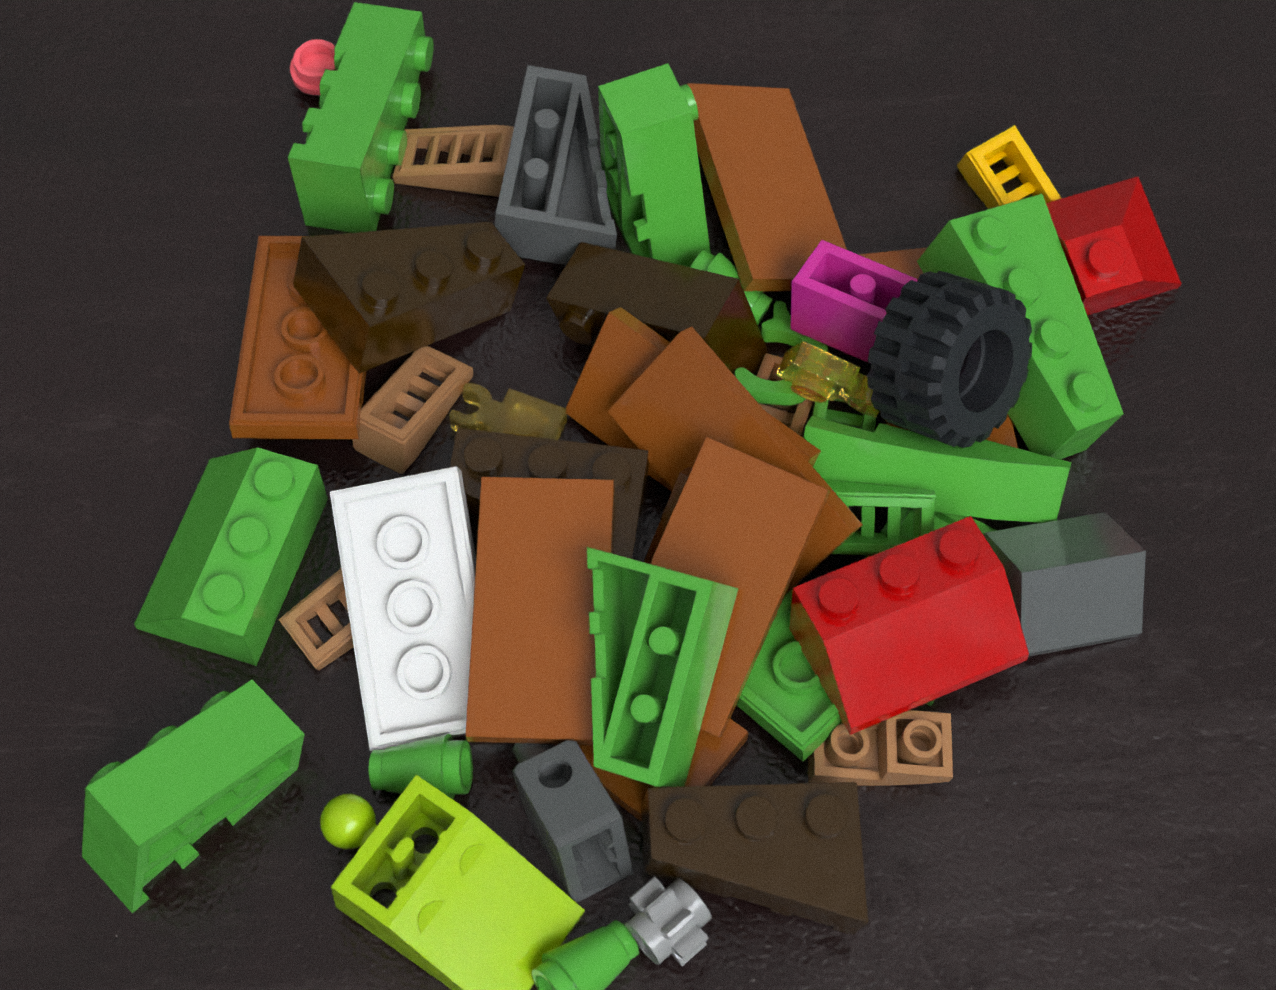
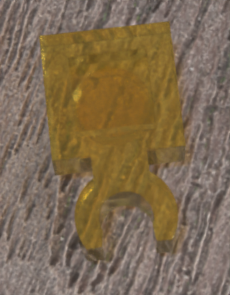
(824, 376)
(515, 415)

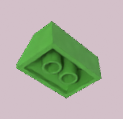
(235, 554)

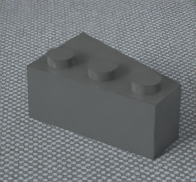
(553, 172)

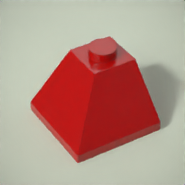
(1113, 245)

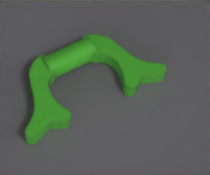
(778, 331)

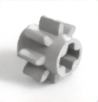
(668, 921)

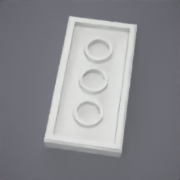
(409, 602)

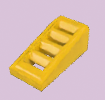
(1021, 162)

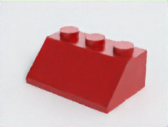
(908, 624)

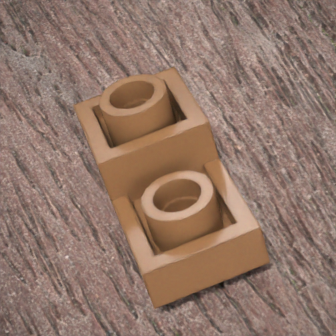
(894, 752)

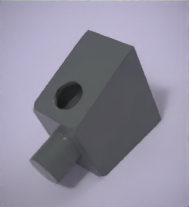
(572, 817)

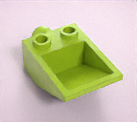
(461, 912)

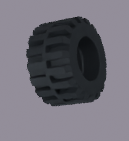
(950, 358)

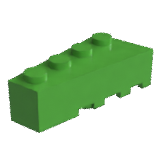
(361, 119)
(1068, 386)

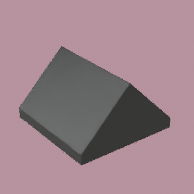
(1073, 581)

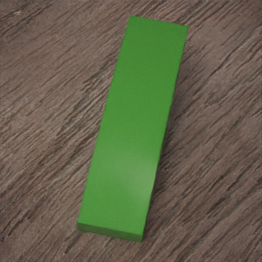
(968, 481)

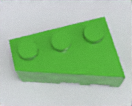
(653, 165)
(654, 664)
(184, 784)

